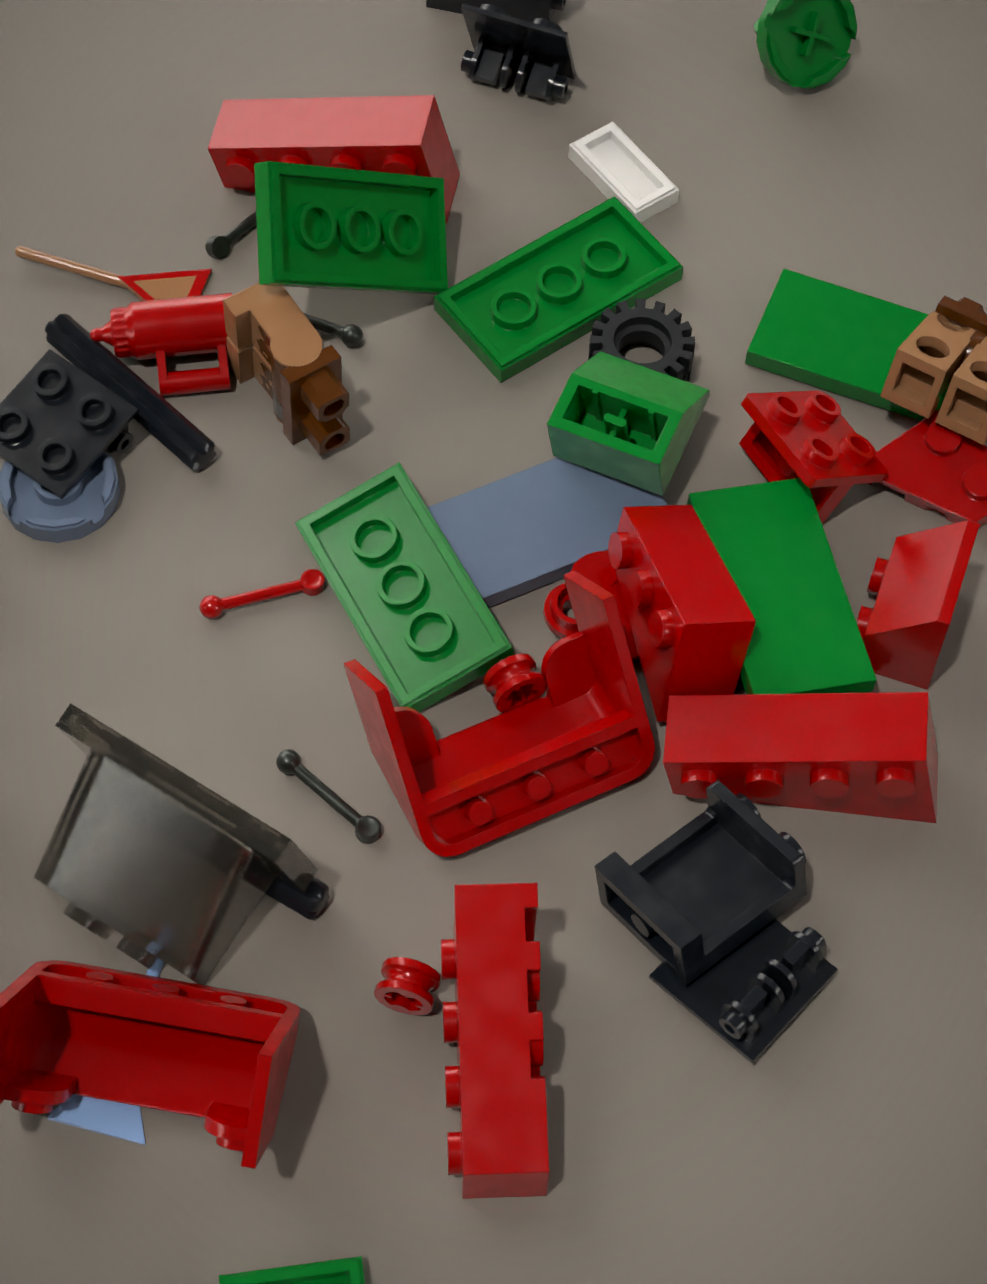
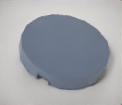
(58, 520)

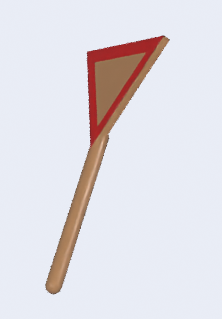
(144, 286)

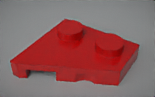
(938, 471)

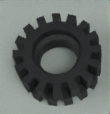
(649, 329)

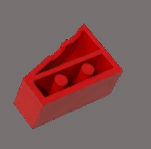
(679, 604)

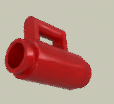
(172, 330)

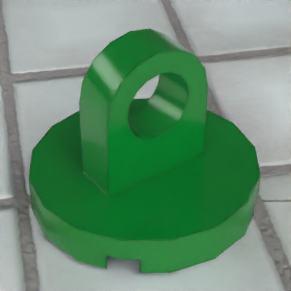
(805, 40)

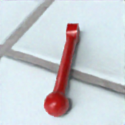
(311, 583)

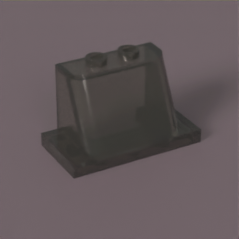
(159, 854)

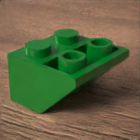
(625, 421)

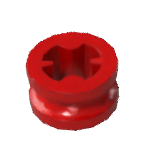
(514, 682)
(407, 986)

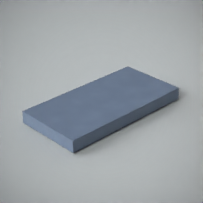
(534, 525)

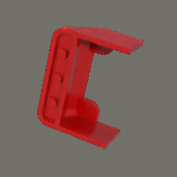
(528, 760)
(148, 1046)

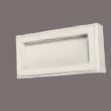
(623, 171)

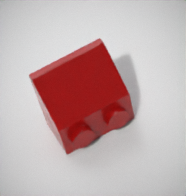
(915, 601)

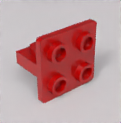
(809, 440)

